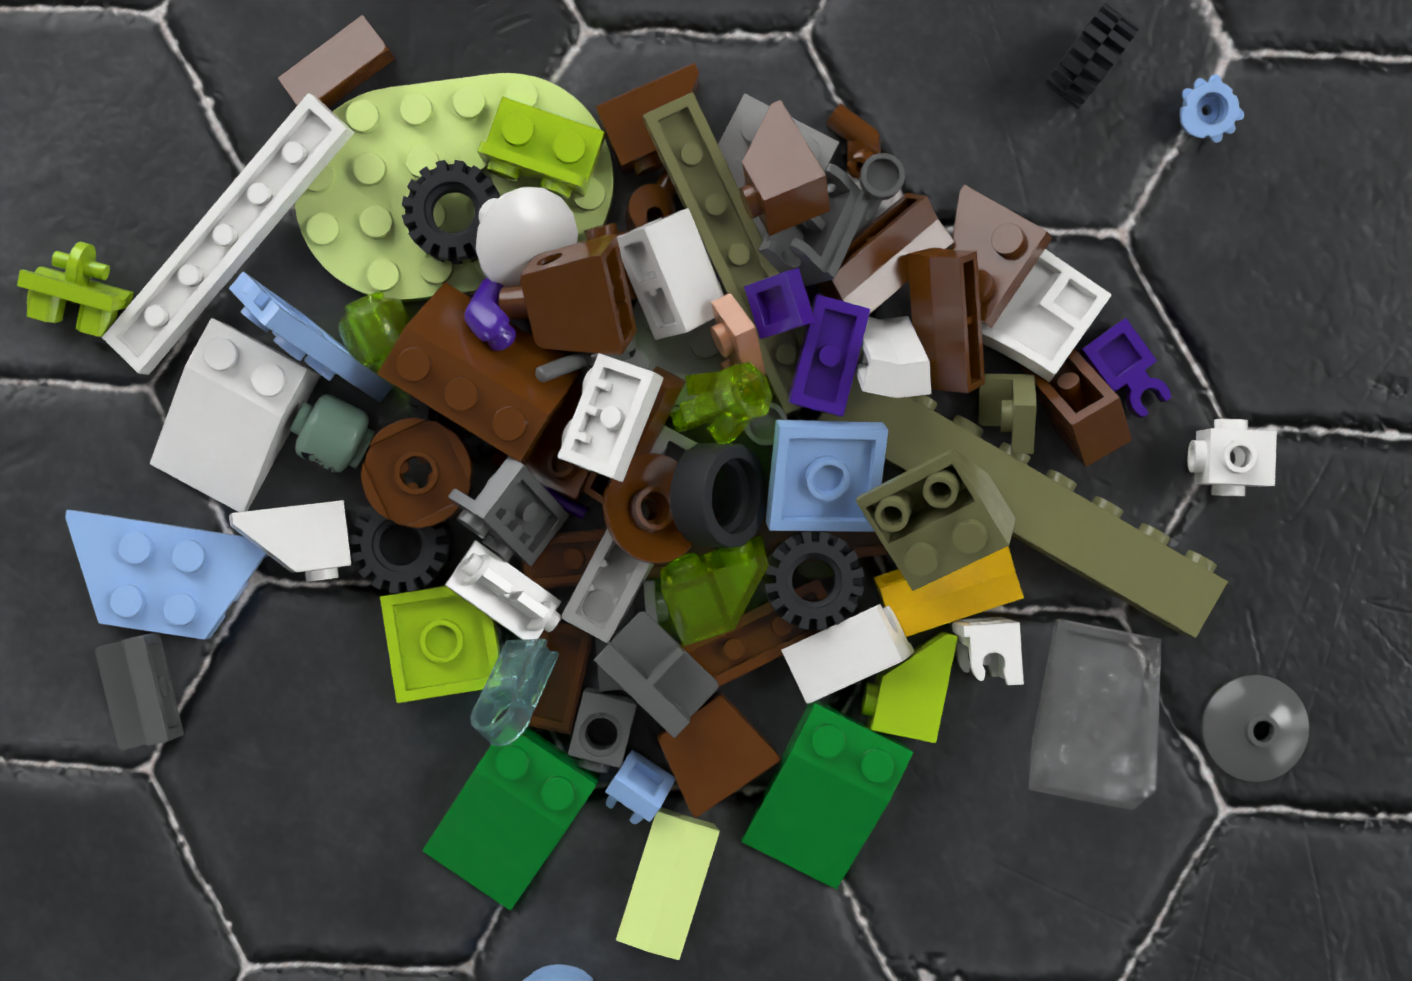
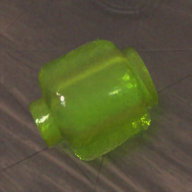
(372, 327)

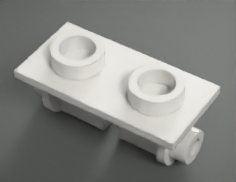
(504, 593)

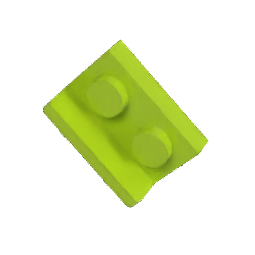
(541, 148)

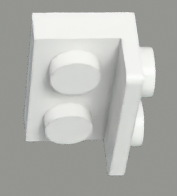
(610, 417)

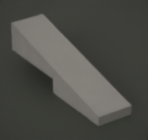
(612, 575)

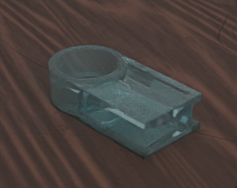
(513, 683)

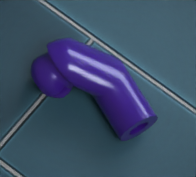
(487, 318)

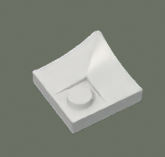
(1046, 316)

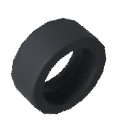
(693, 488)

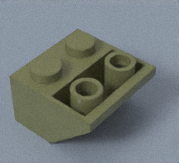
(938, 517)

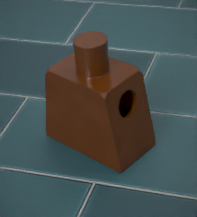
(575, 298)
(716, 753)

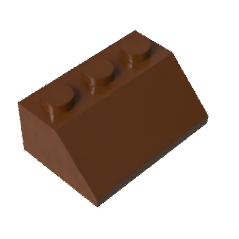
(471, 383)

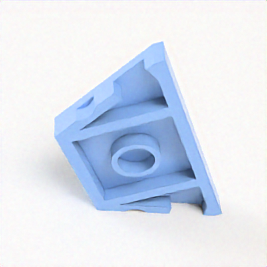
(302, 336)
(161, 573)

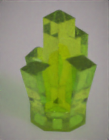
(727, 399)

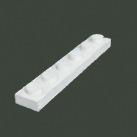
(228, 234)

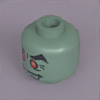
(332, 433)

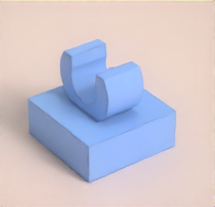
(639, 787)

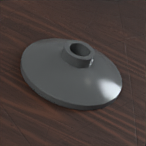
(1230, 723)

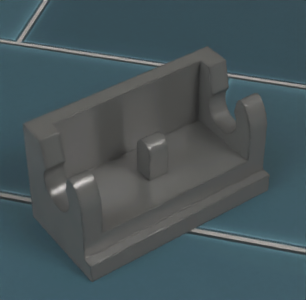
(823, 241)

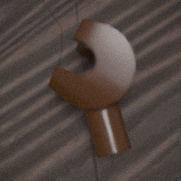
(650, 201)

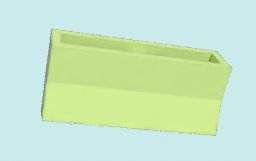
(668, 883)

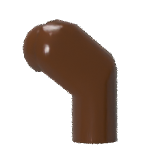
(861, 138)

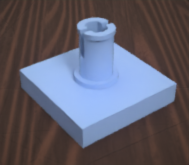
(820, 473)

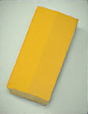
(952, 597)

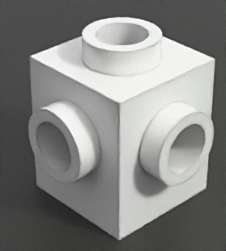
(1233, 457)

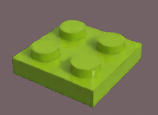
(437, 643)

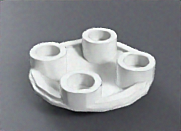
(518, 229)

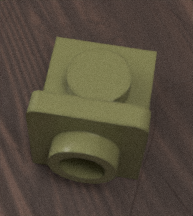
(1011, 404)

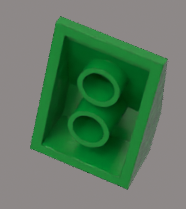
(826, 793)
(511, 815)

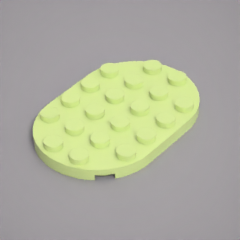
(356, 201)

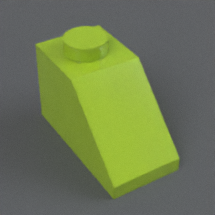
(912, 693)

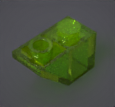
(712, 589)

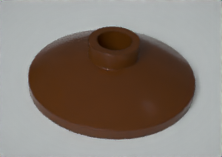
(642, 539)

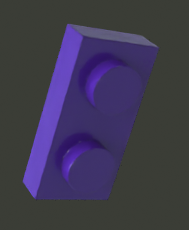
(828, 356)

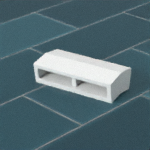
(893, 359)

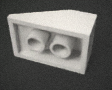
(231, 415)

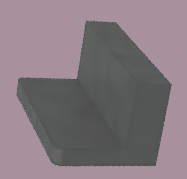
(139, 691)

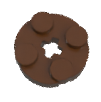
(388, 462)

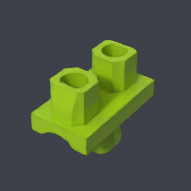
(52, 288)

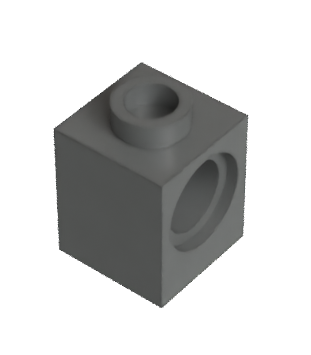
(606, 705)

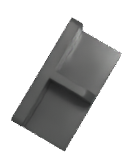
(657, 673)

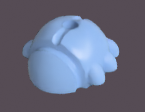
(1221, 106)

